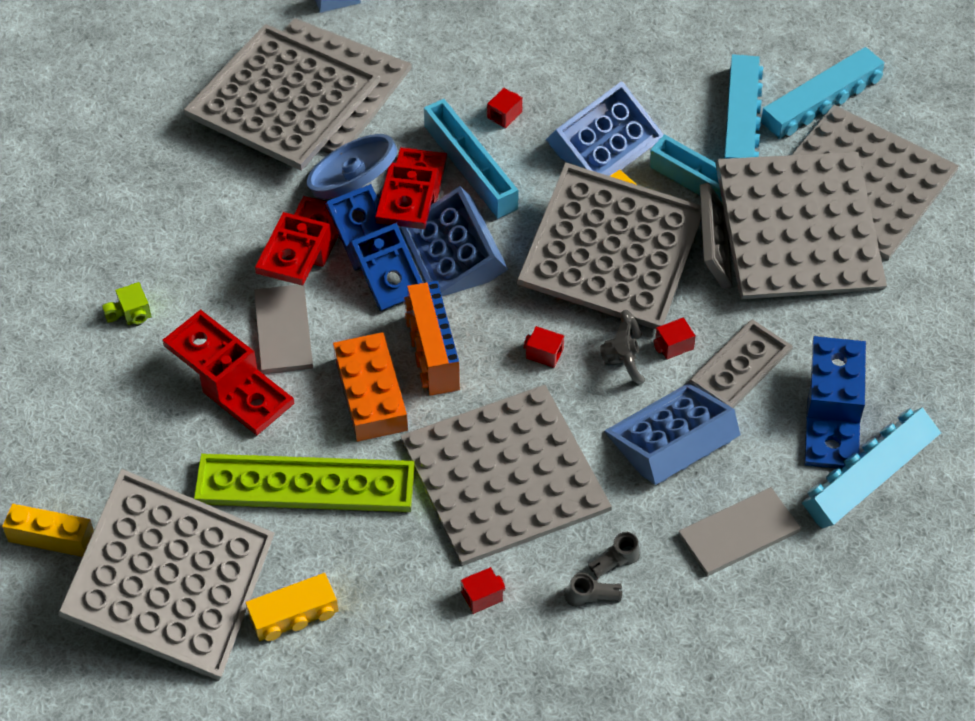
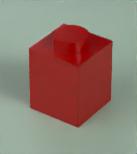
(504, 107)
(674, 338)
(544, 346)
(482, 590)

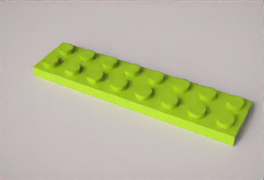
(305, 482)

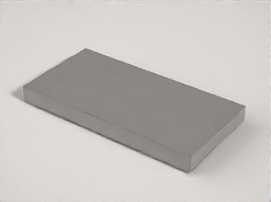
(715, 236)
(283, 329)
(741, 364)
(739, 531)

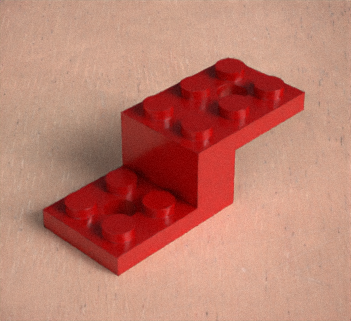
(411, 188)
(299, 239)
(228, 372)

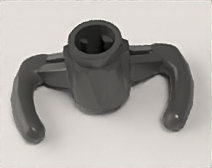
(624, 348)

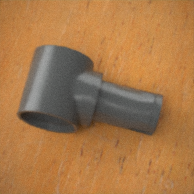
(615, 556)
(592, 590)

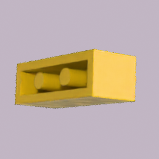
(48, 530)
(292, 607)

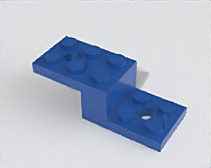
(374, 246)
(835, 401)

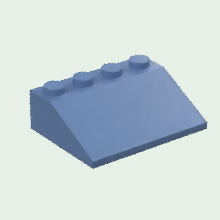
(606, 133)
(456, 245)
(674, 434)

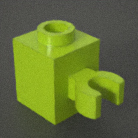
(131, 304)

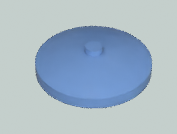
(356, 166)

